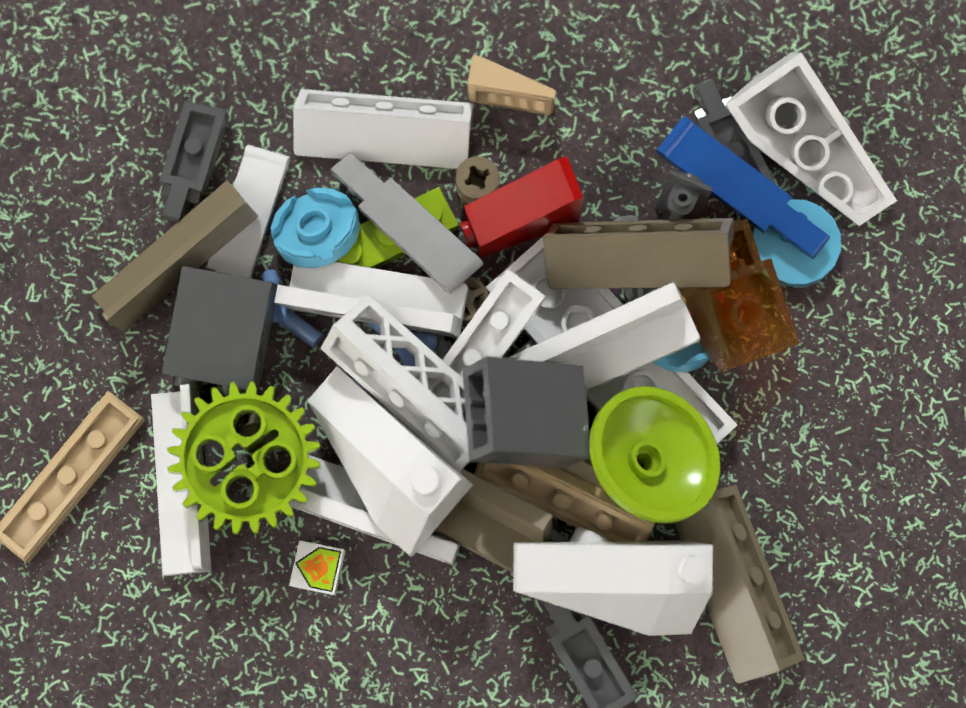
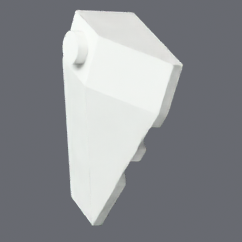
(803, 131)
(392, 468)
(625, 583)

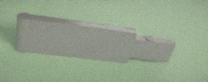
(408, 225)

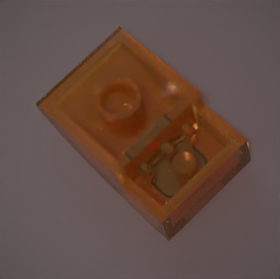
(748, 315)

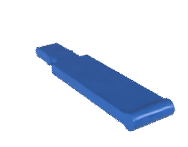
(740, 186)

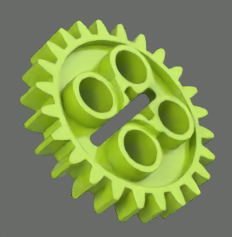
(218, 425)

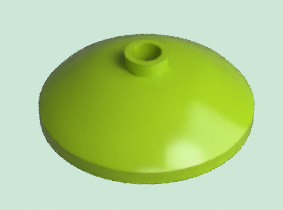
(669, 441)

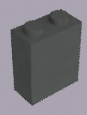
(219, 330)
(526, 412)

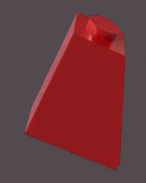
(523, 208)

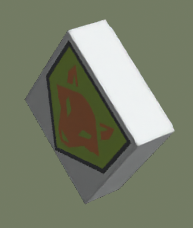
(317, 568)

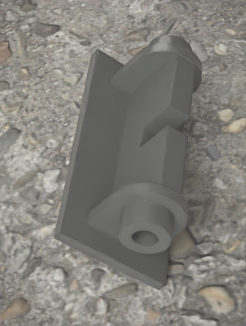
(682, 196)

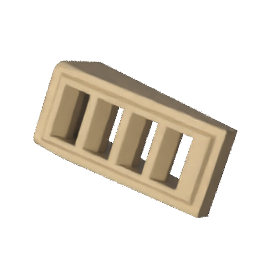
(505, 88)

